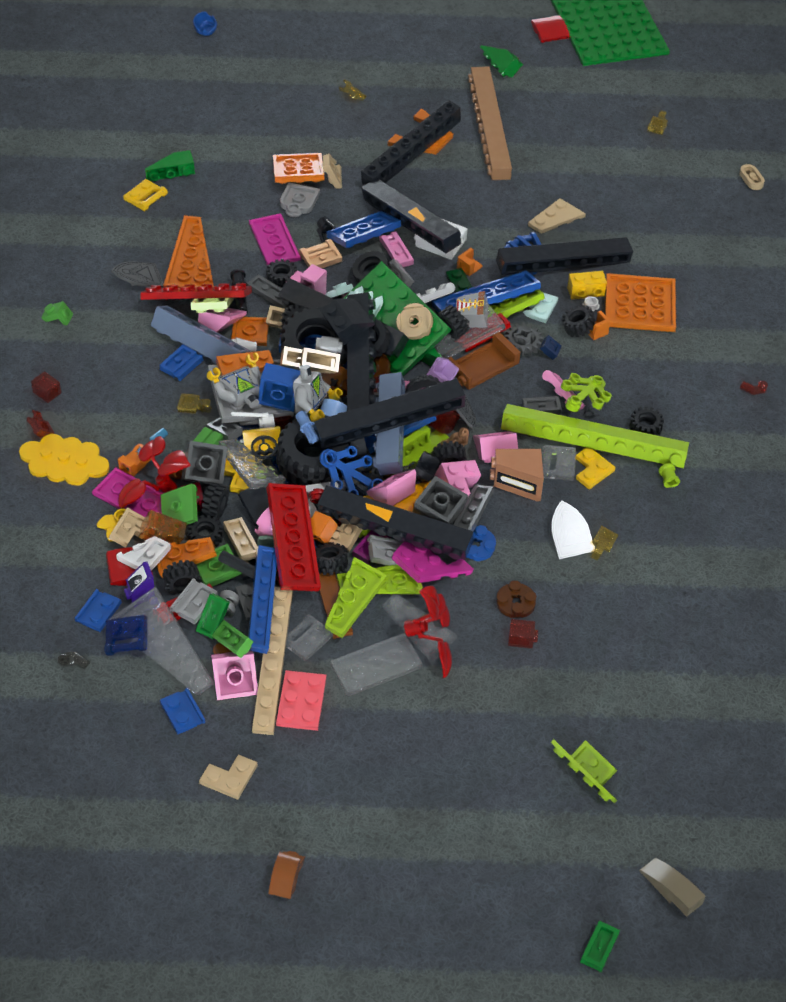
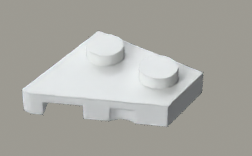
(151, 550)

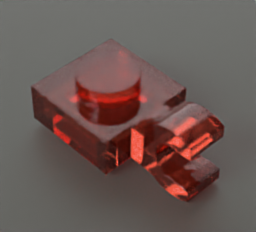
(40, 427)

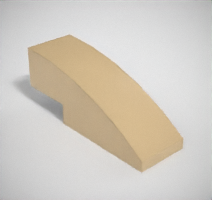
(318, 360)

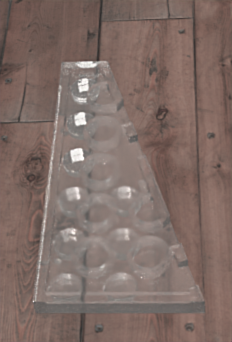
(168, 642)

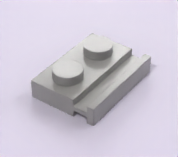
(382, 549)
(192, 601)

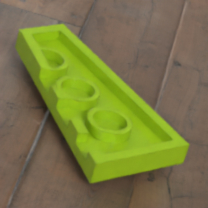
(397, 581)

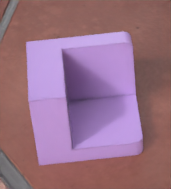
(443, 369)

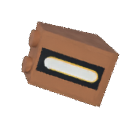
(518, 472)

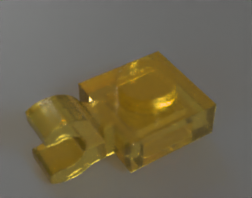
(354, 93)
(658, 124)
(190, 403)
(604, 540)

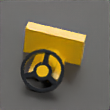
(262, 441)

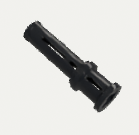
(238, 276)

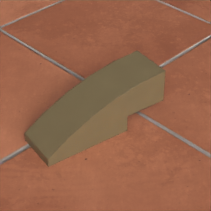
(673, 886)

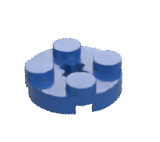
(486, 547)

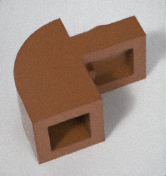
(285, 874)

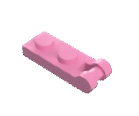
(396, 249)
(557, 381)

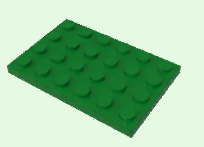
(396, 297)

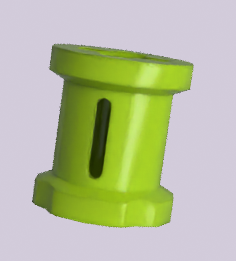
(667, 471)

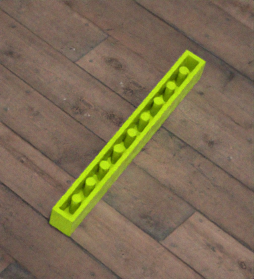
(594, 435)

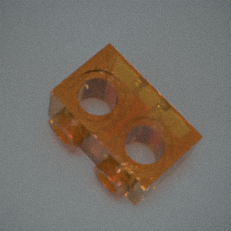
(162, 527)

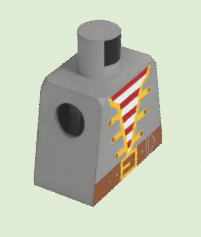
(474, 309)

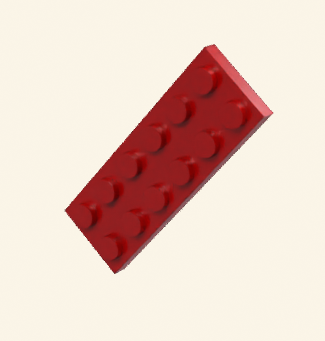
(189, 291)
(293, 537)

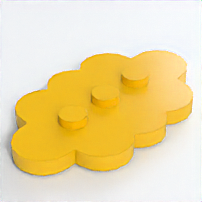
(64, 459)

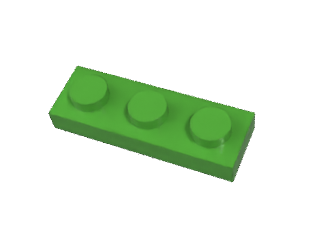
(232, 639)

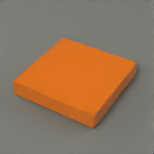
(251, 329)

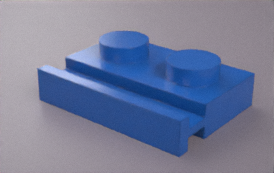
(181, 362)
(98, 610)
(182, 711)

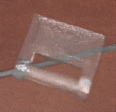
(564, 462)
(311, 640)

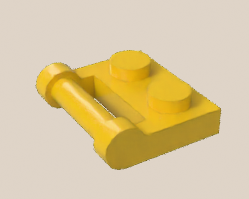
(142, 191)

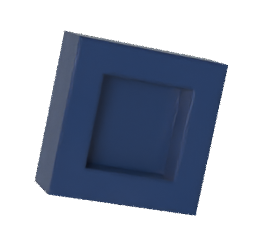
(550, 347)

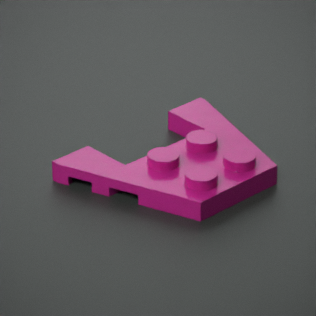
(427, 566)

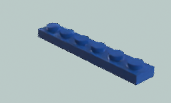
(262, 599)

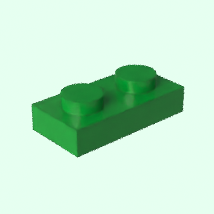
(212, 615)
(600, 946)

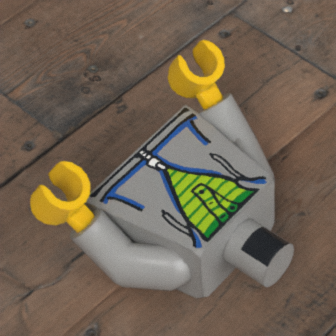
(238, 386)
(311, 391)

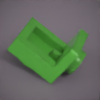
(57, 311)

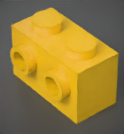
(587, 284)

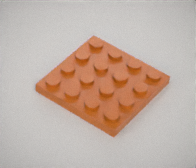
(641, 302)

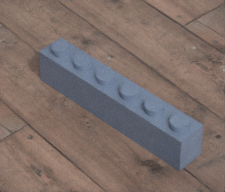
(193, 334)
(390, 442)

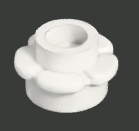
(591, 302)

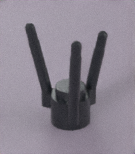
(324, 225)

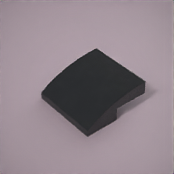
(255, 502)

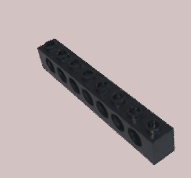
(413, 144)

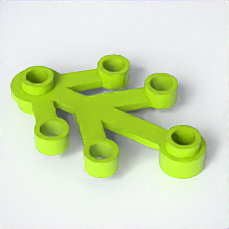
(594, 383)

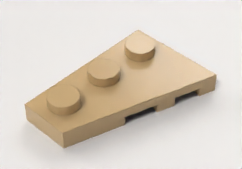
(554, 216)

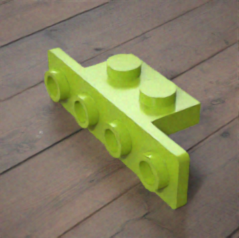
(420, 441)
(591, 764)

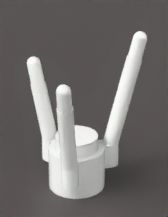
(265, 421)

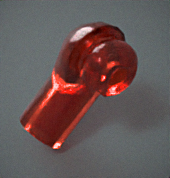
(754, 390)

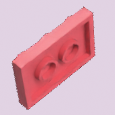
(301, 700)

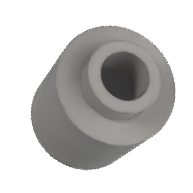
(329, 344)

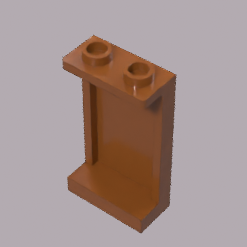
(486, 361)

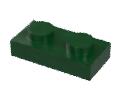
(459, 279)

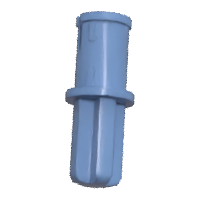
(307, 426)

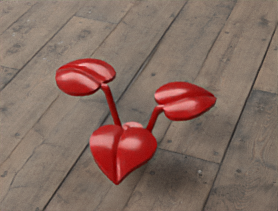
(172, 463)
(437, 610)

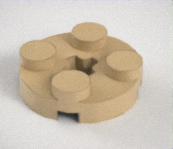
(419, 330)

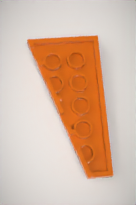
(190, 256)

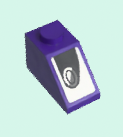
(139, 582)

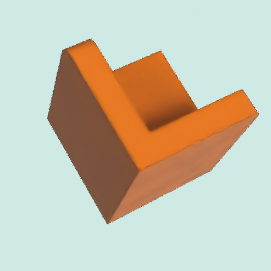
(467, 262)
(601, 327)
(323, 527)

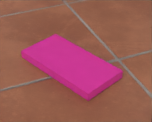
(274, 239)
(112, 485)

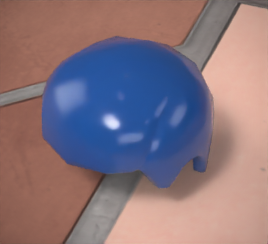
(204, 24)

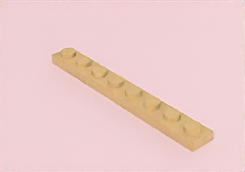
(272, 665)

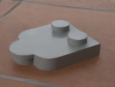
(298, 199)

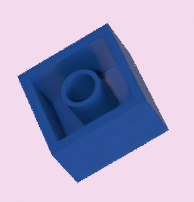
(277, 387)

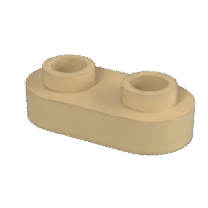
(752, 177)

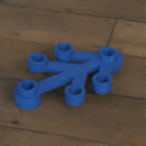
(348, 469)

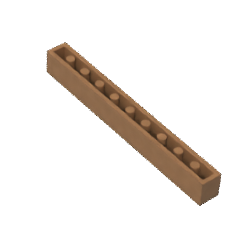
(489, 123)

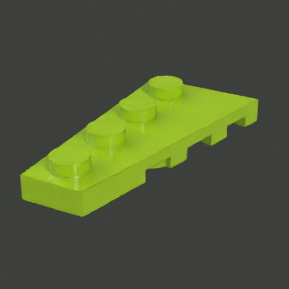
(514, 305)
(358, 590)

